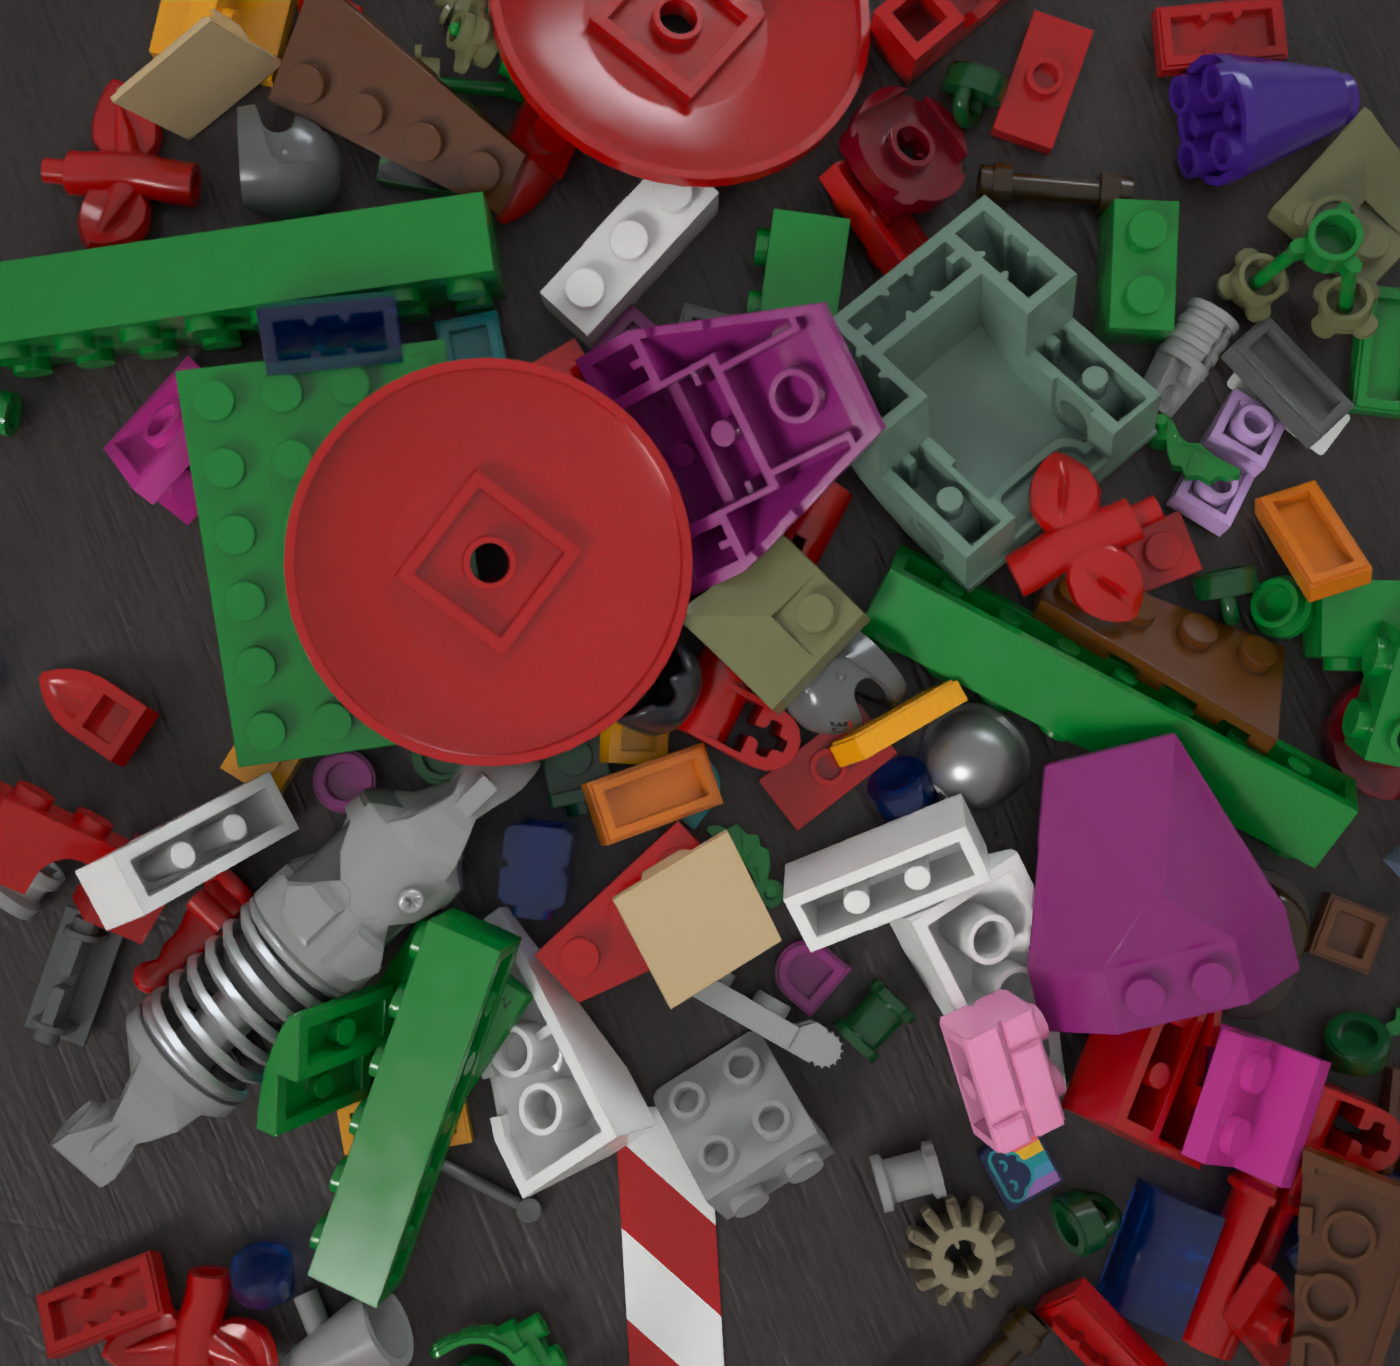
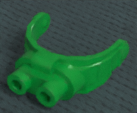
(519, 1341)

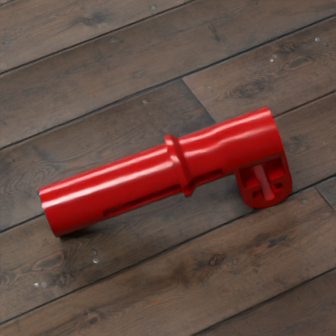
(726, 694)
(1262, 1212)

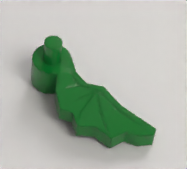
(1190, 458)
(756, 862)

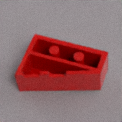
(594, 945)
(1145, 1082)

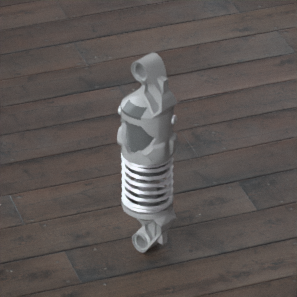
(302, 942)

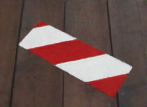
(668, 1256)

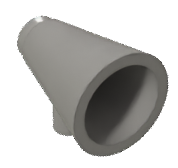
(352, 1335)

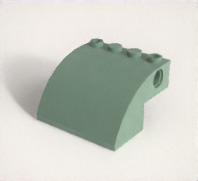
(979, 384)

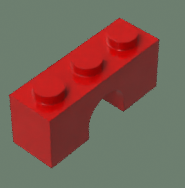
(920, 32)
(41, 833)

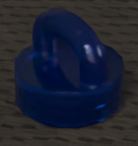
(901, 788)
(262, 1275)

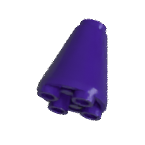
(1254, 112)

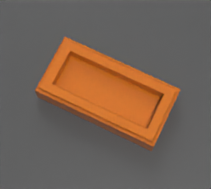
(1312, 541)
(651, 794)

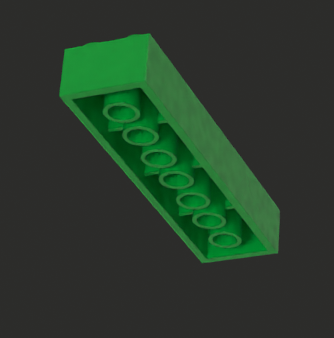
(209, 283)

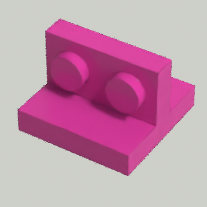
(154, 450)
(1255, 1106)

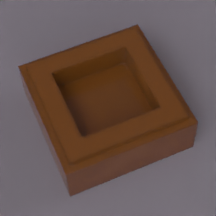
(1346, 933)

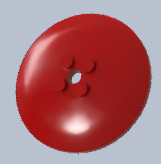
(692, 108)
(388, 544)

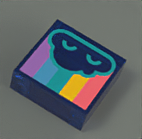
(1021, 1172)

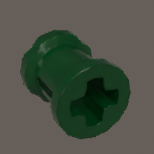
(874, 1020)

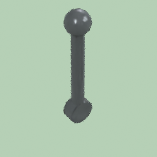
(527, 1208)

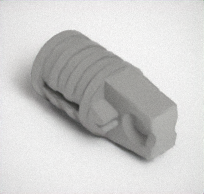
(1189, 352)

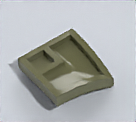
(1371, 166)
(776, 623)

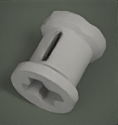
(908, 1176)

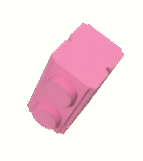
(1004, 1069)

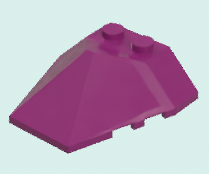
(747, 417)
(1146, 896)

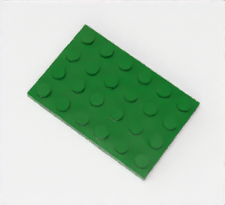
(246, 457)

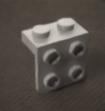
(741, 1127)

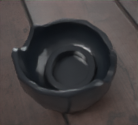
(670, 697)

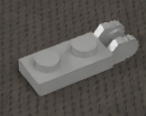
(767, 1018)

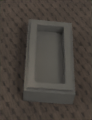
(1287, 381)

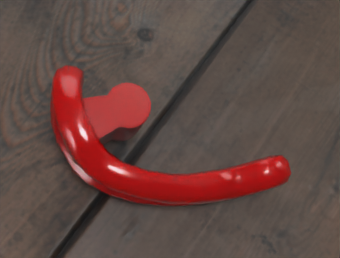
(203, 918)

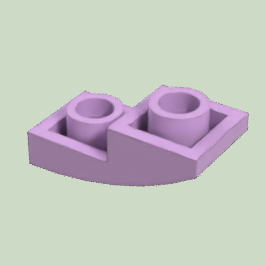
(1243, 436)

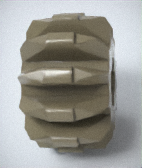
(968, 1273)

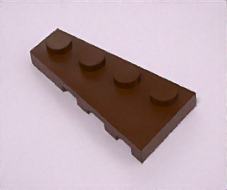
(378, 95)
(1205, 660)
(1345, 1264)

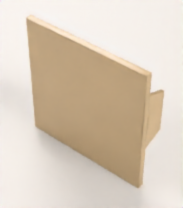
(197, 77)
(696, 918)

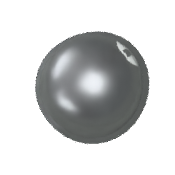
(976, 754)

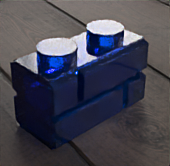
(538, 866)

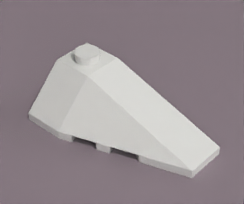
(977, 942)
(557, 1082)

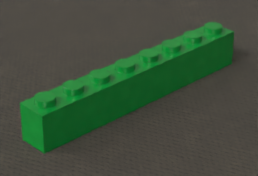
(1099, 704)

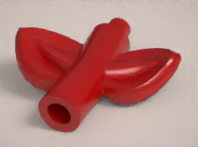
(122, 176)
(1083, 541)
(197, 1332)

